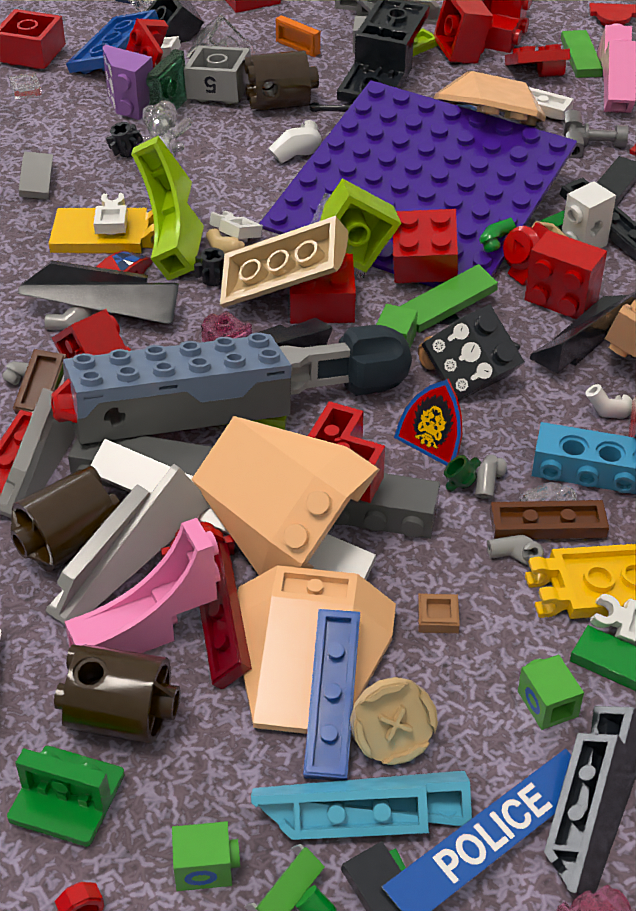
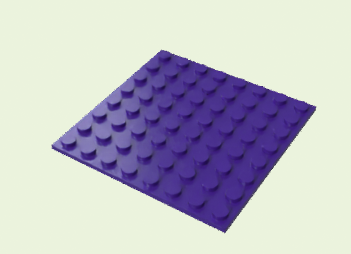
(429, 158)

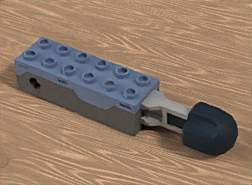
(217, 379)

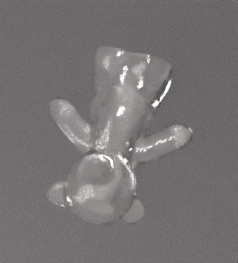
(162, 122)

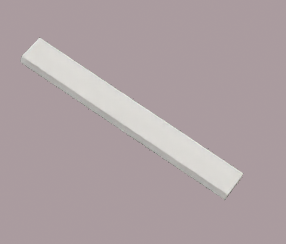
(128, 468)

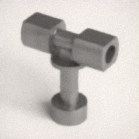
(581, 133)

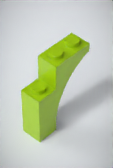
(175, 223)

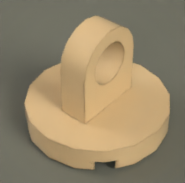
(393, 720)

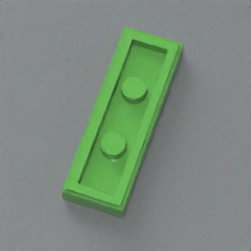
(582, 54)
(452, 296)

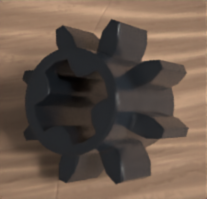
(124, 139)
(210, 266)

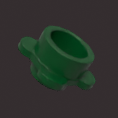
(461, 472)

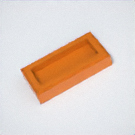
(297, 36)

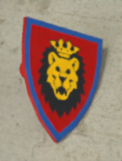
(433, 423)

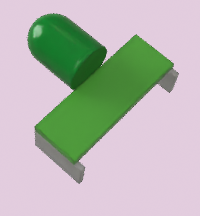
(293, 887)

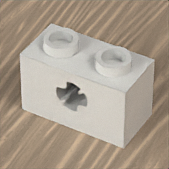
(589, 214)

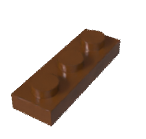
(549, 519)

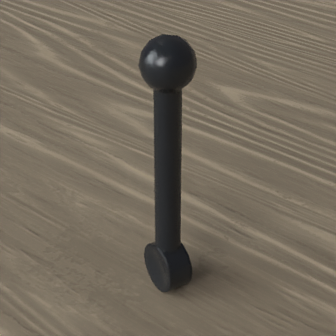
(315, 107)

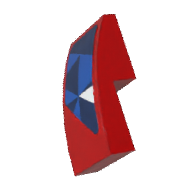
(126, 262)

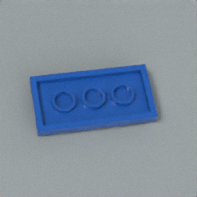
(114, 33)

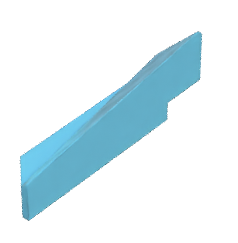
(368, 805)

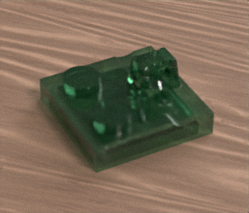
(167, 80)

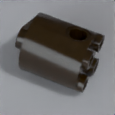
(280, 80)
(61, 518)
(116, 693)

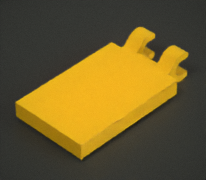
(75, 232)
(581, 577)

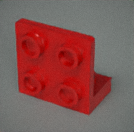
(148, 38)

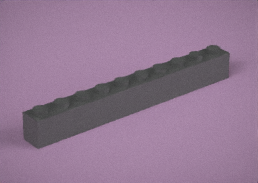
(398, 506)

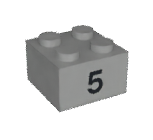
(216, 74)

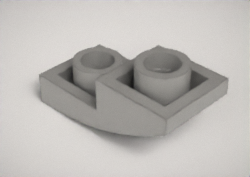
(35, 175)

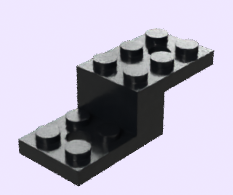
(384, 46)

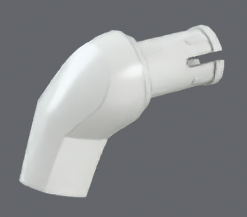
(296, 142)

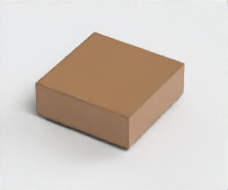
(438, 613)

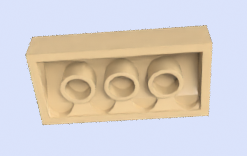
(283, 261)

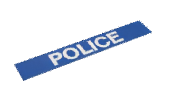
(480, 840)

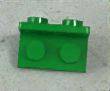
(64, 793)

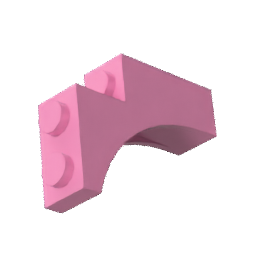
(618, 62)
(148, 611)

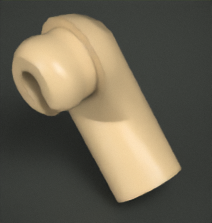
(226, 244)

